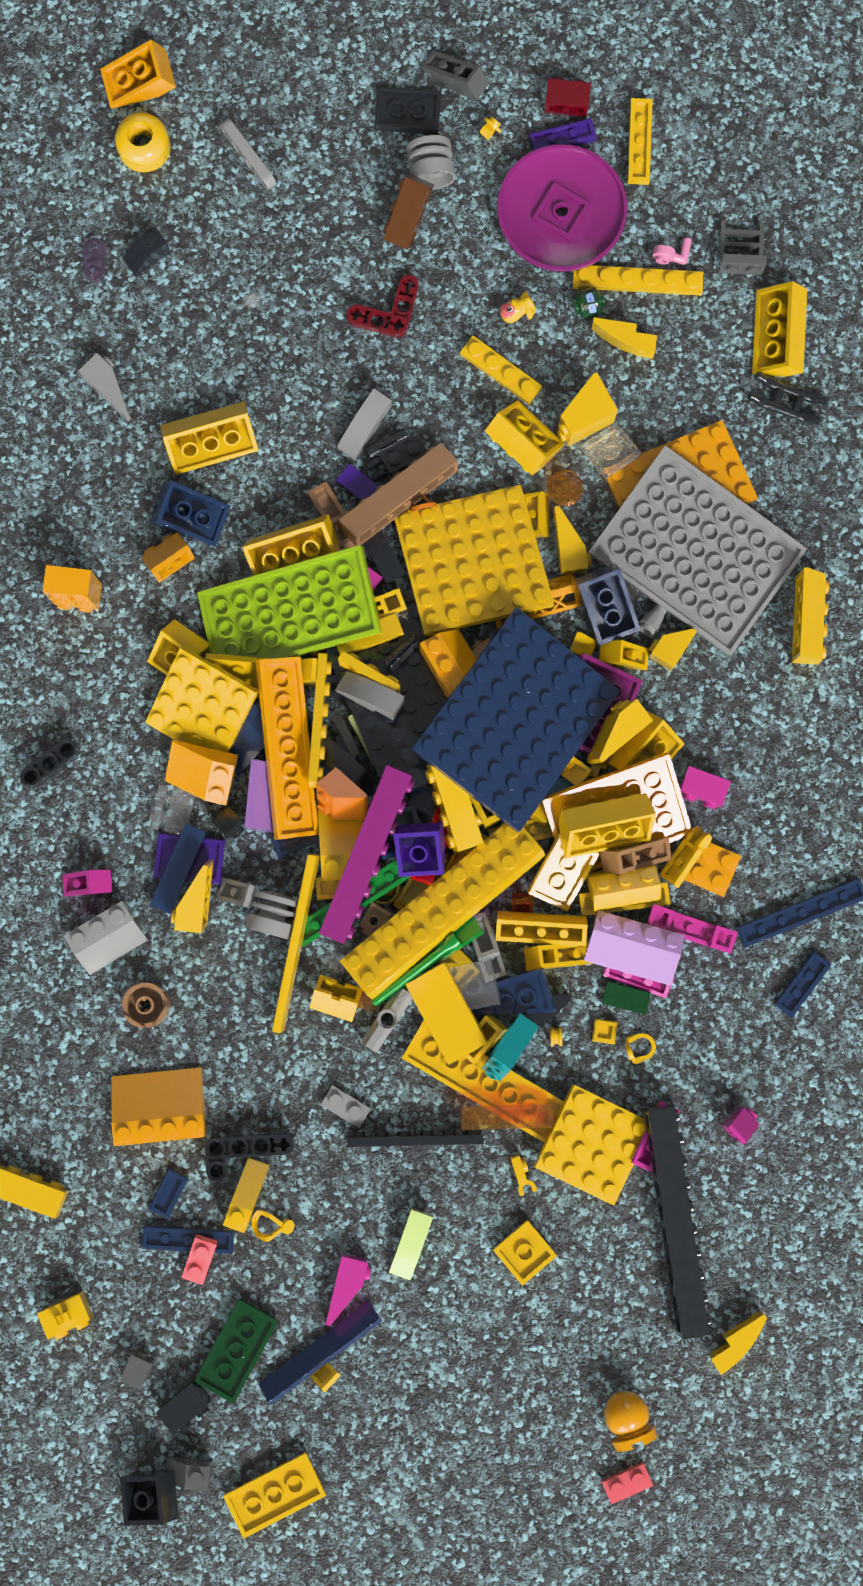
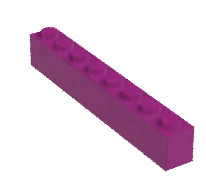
(366, 853)

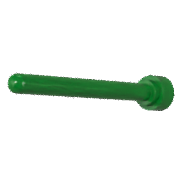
(450, 944)

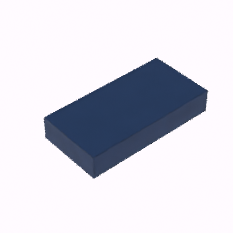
(168, 1193)

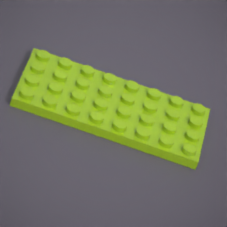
(293, 608)

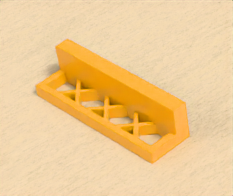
(559, 588)

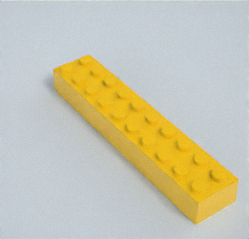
(441, 909)

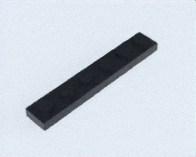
(405, 1138)

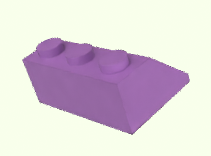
(258, 806)

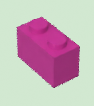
(704, 788)

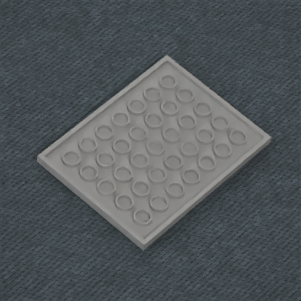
(697, 550)

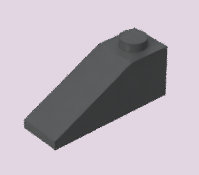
(457, 74)

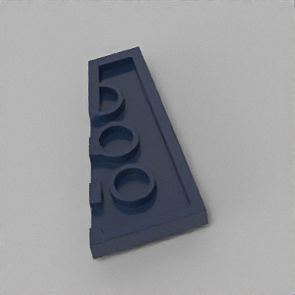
(522, 995)

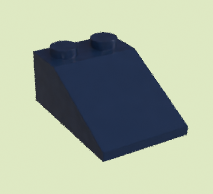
(189, 513)
(250, 739)

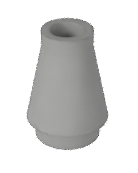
(652, 621)

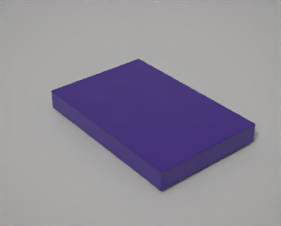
(209, 849)

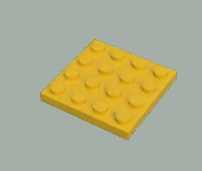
(201, 703)
(591, 1144)

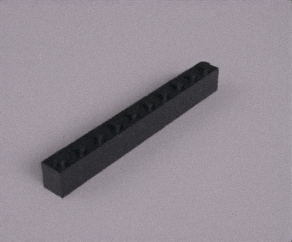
(676, 1221)

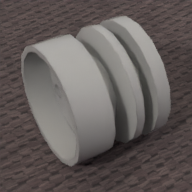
(431, 160)
(272, 914)

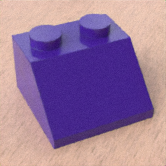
(420, 849)

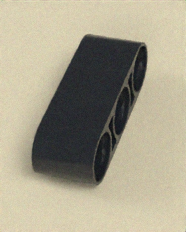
(38, 764)

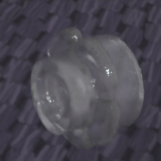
(251, 300)

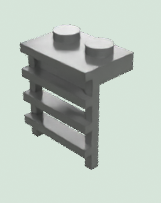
(737, 262)

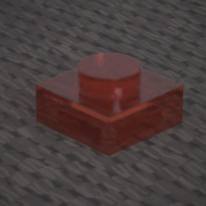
(522, 903)

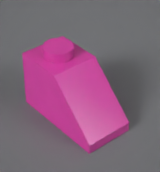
(87, 883)
(741, 1124)

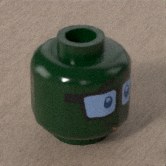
(588, 302)

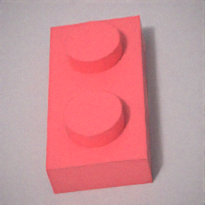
(199, 1259)
(627, 1483)

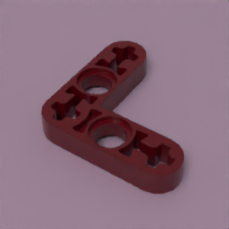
(395, 316)

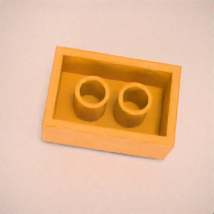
(72, 588)

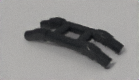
(800, 395)

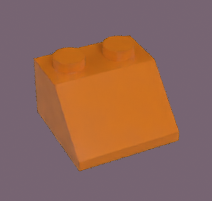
(341, 797)

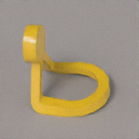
(629, 1039)
(286, 1226)

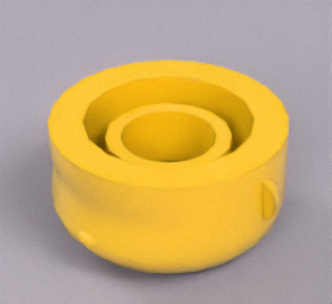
(145, 157)

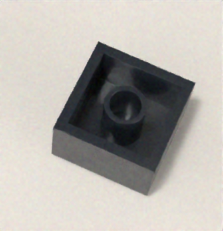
(149, 1497)

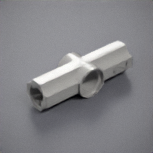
(378, 1031)

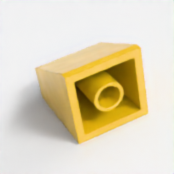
(587, 413)

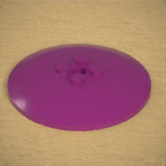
(568, 180)

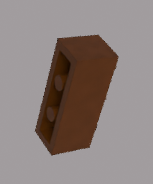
(407, 211)

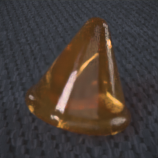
(565, 488)

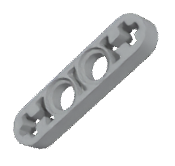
(247, 154)

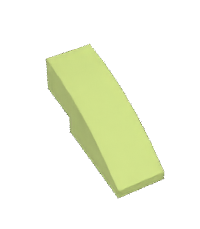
(411, 1243)

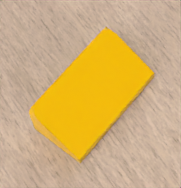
(538, 510)

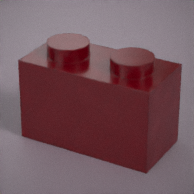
(567, 97)

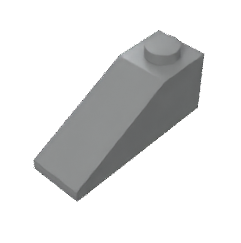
(102, 378)

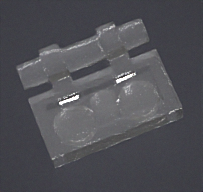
(179, 810)

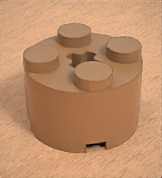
(133, 1007)

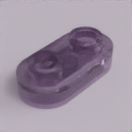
(94, 259)

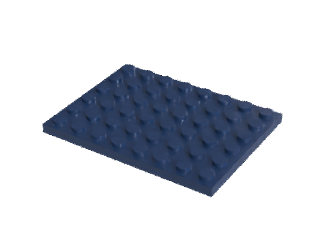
(516, 720)

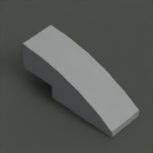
(364, 424)
(370, 694)
(487, 948)

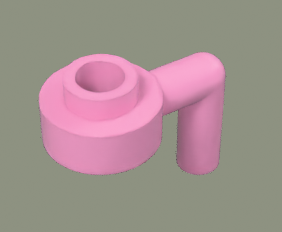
(666, 254)

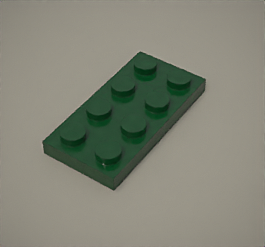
(236, 1350)

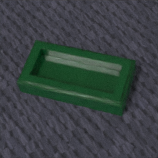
(626, 998)

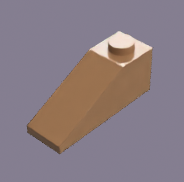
(636, 856)

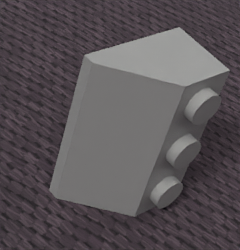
(106, 937)

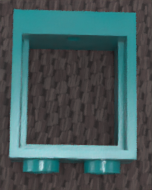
(509, 1048)

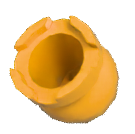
(627, 1418)

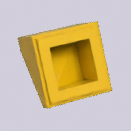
(583, 644)

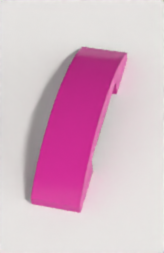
(693, 929)

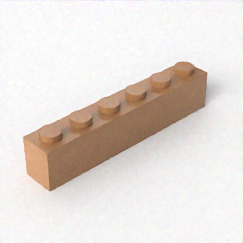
(398, 494)

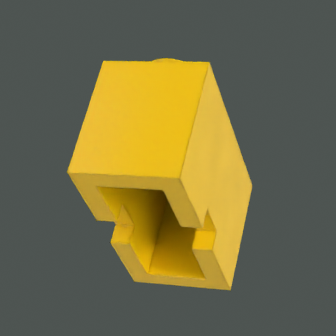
(335, 998)

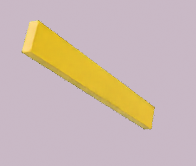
(295, 943)

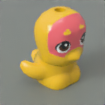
(516, 308)

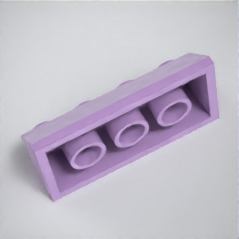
(634, 947)

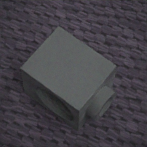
(137, 1369)

